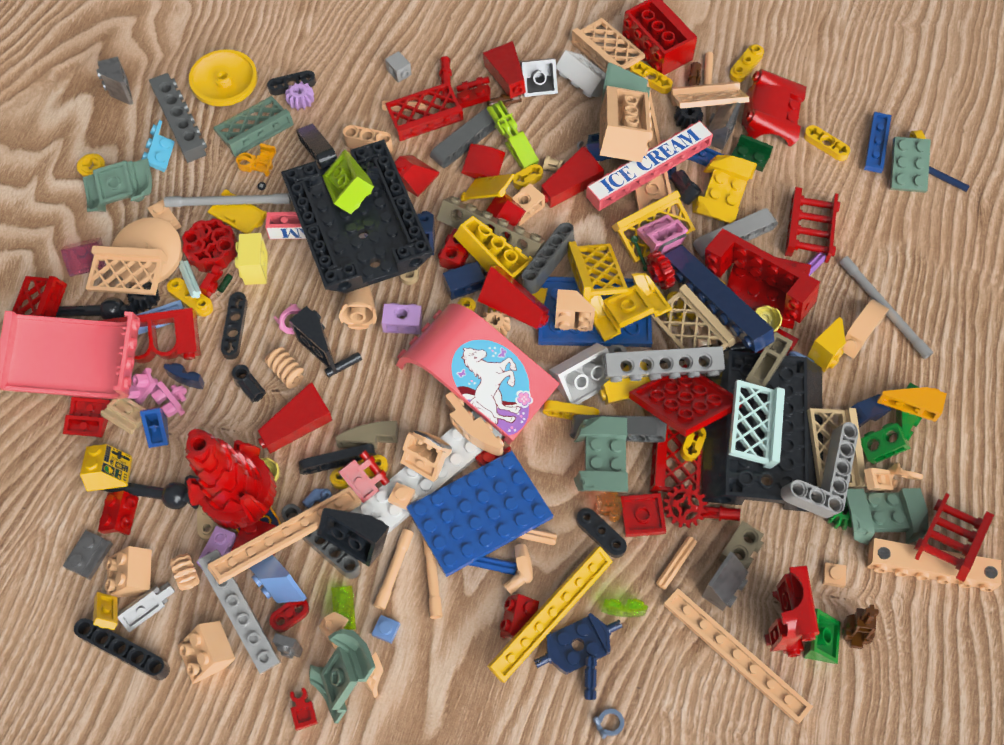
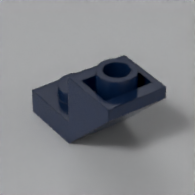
(870, 410)

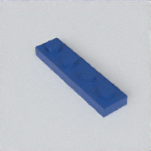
(877, 142)

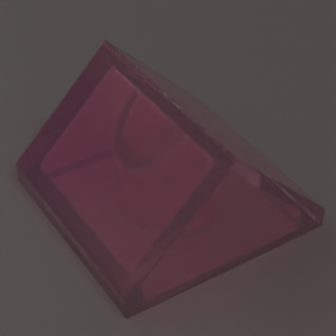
(79, 256)

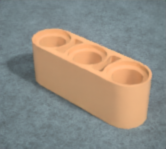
(359, 136)

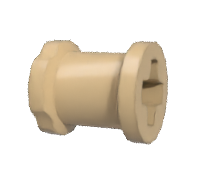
(549, 164)

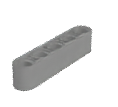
(745, 228)

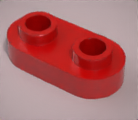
(289, 614)

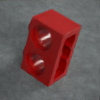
(454, 250)

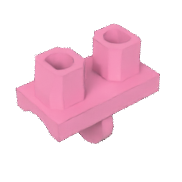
(142, 386)
(173, 405)

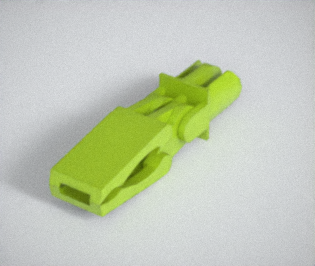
(516, 144)

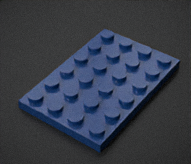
(633, 335)
(479, 513)

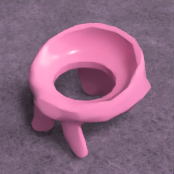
(292, 309)

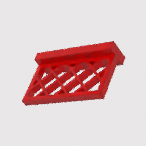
(429, 121)
(49, 298)
(659, 466)

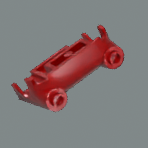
(773, 107)
(798, 614)

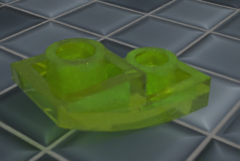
(344, 604)
(633, 608)

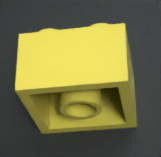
(252, 258)

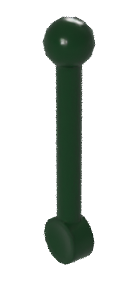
(634, 239)

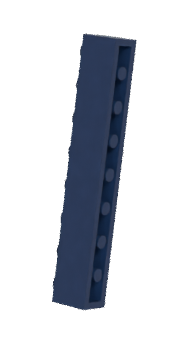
(721, 300)

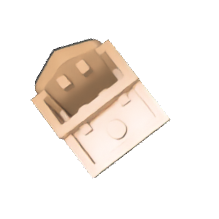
(425, 454)

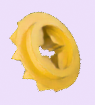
(86, 162)

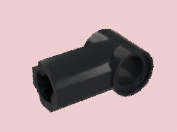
(687, 189)
(248, 384)

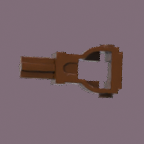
(860, 627)

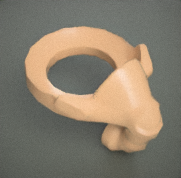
(896, 470)

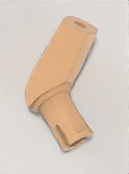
(524, 569)

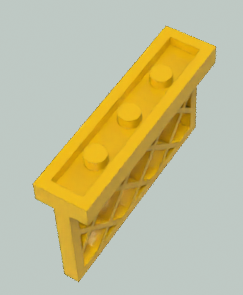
(643, 215)
(582, 271)

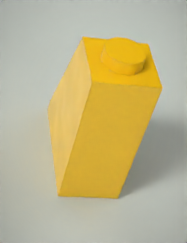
(619, 391)

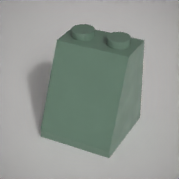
(624, 79)

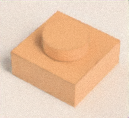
(401, 496)
(834, 575)

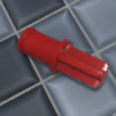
(722, 513)

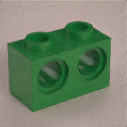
(885, 448)

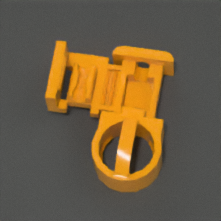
(261, 163)

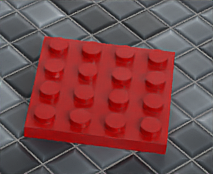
(758, 293)
(684, 402)

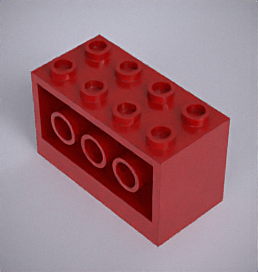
(659, 35)

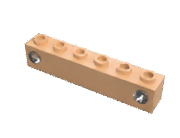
(899, 559)

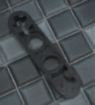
(234, 325)
(333, 459)

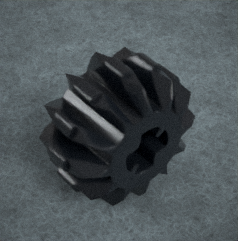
(687, 116)
(144, 301)

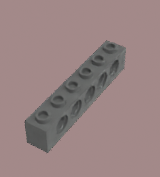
(178, 118)

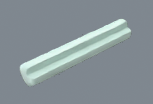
(189, 279)

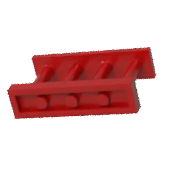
(795, 229)
(969, 550)

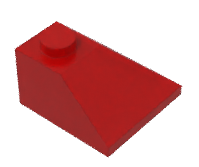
(415, 174)

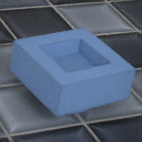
(386, 629)

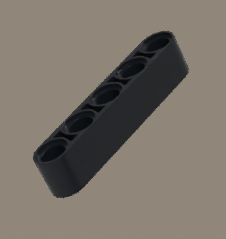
(317, 145)
(113, 644)

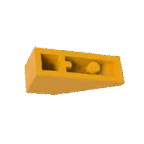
(921, 401)

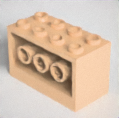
(625, 124)

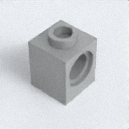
(398, 66)

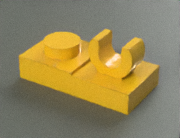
(105, 611)

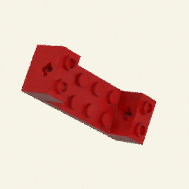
(799, 287)

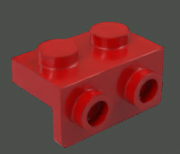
(118, 513)
(517, 613)

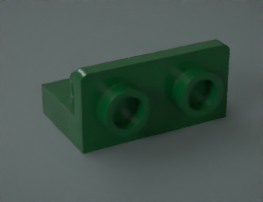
(753, 151)

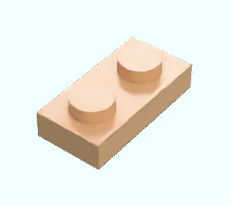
(159, 211)
(878, 479)

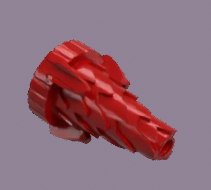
(231, 482)

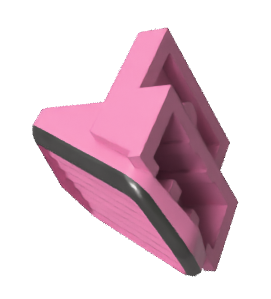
(663, 234)

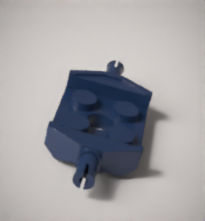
(590, 632)

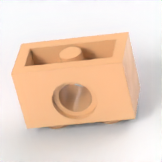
(530, 200)

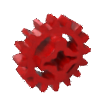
(660, 270)
(683, 515)

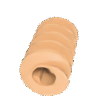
(285, 367)

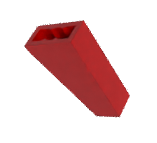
(505, 68)
(572, 177)
(511, 298)
(296, 419)

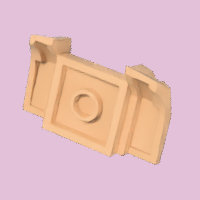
(335, 622)

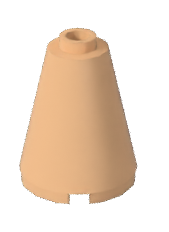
(358, 309)

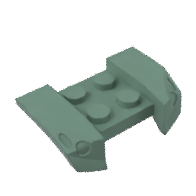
(117, 183)
(604, 454)
(887, 513)
(343, 671)

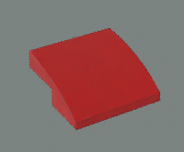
(482, 161)
(86, 417)

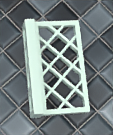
(773, 428)

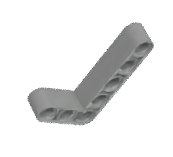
(842, 439)

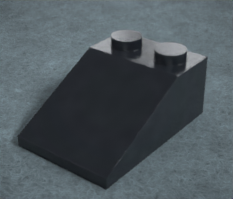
(311, 335)
(354, 533)

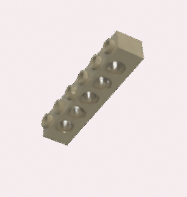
(448, 215)

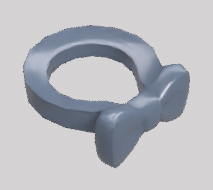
(603, 732)

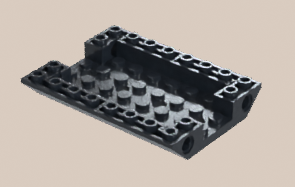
(333, 234)
(736, 479)

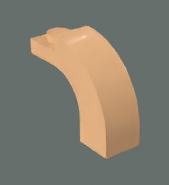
(863, 327)

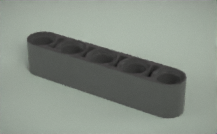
(460, 140)
(548, 258)
(638, 427)
(326, 548)

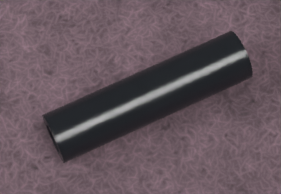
(343, 364)

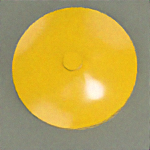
(223, 77)

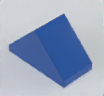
(155, 427)

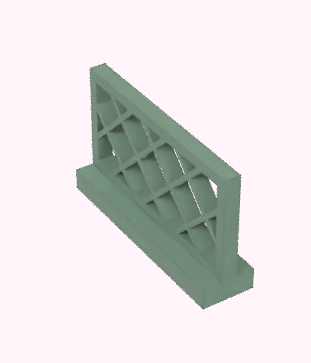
(256, 132)

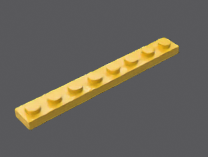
(549, 614)

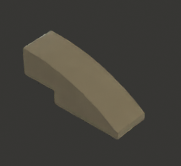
(769, 360)
(369, 434)

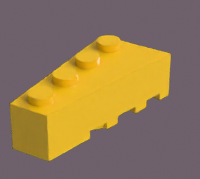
(490, 248)

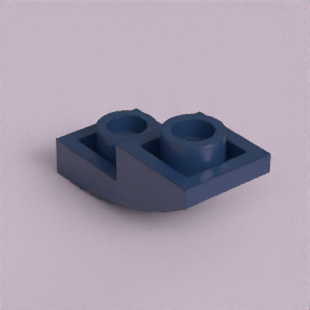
(179, 374)

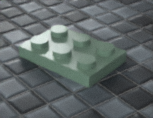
(910, 164)

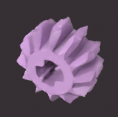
(299, 95)

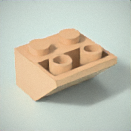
(573, 311)
(128, 572)
(205, 651)

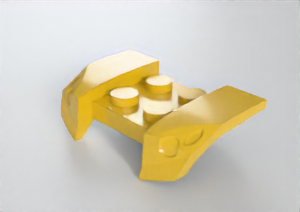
(724, 188)
(628, 307)

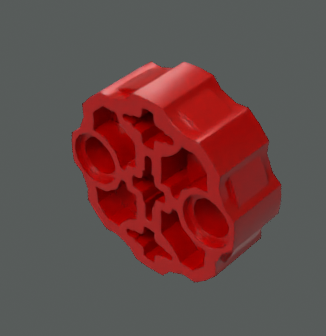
(202, 247)

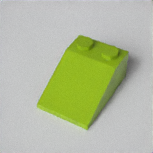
(347, 183)

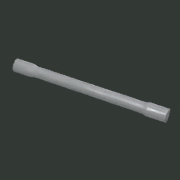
(179, 201)
(918, 344)

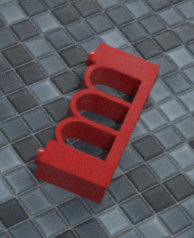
(186, 332)

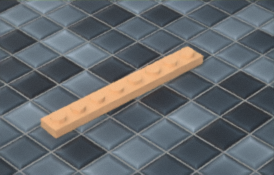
(279, 537)
(738, 656)

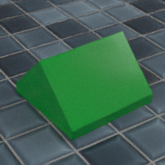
(826, 645)

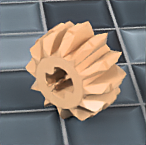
(500, 319)
(184, 571)

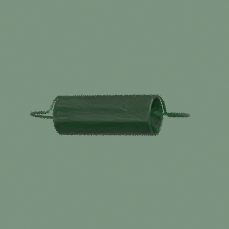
(225, 282)

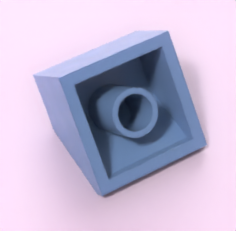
(276, 581)

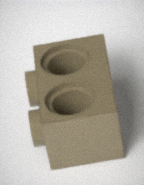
(739, 545)

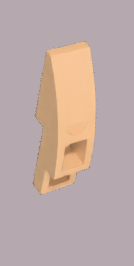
(473, 430)

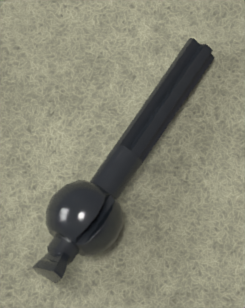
(108, 309)
(172, 495)

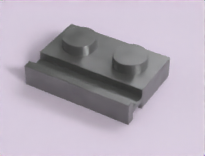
(88, 555)

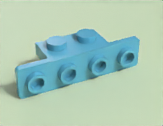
(158, 149)

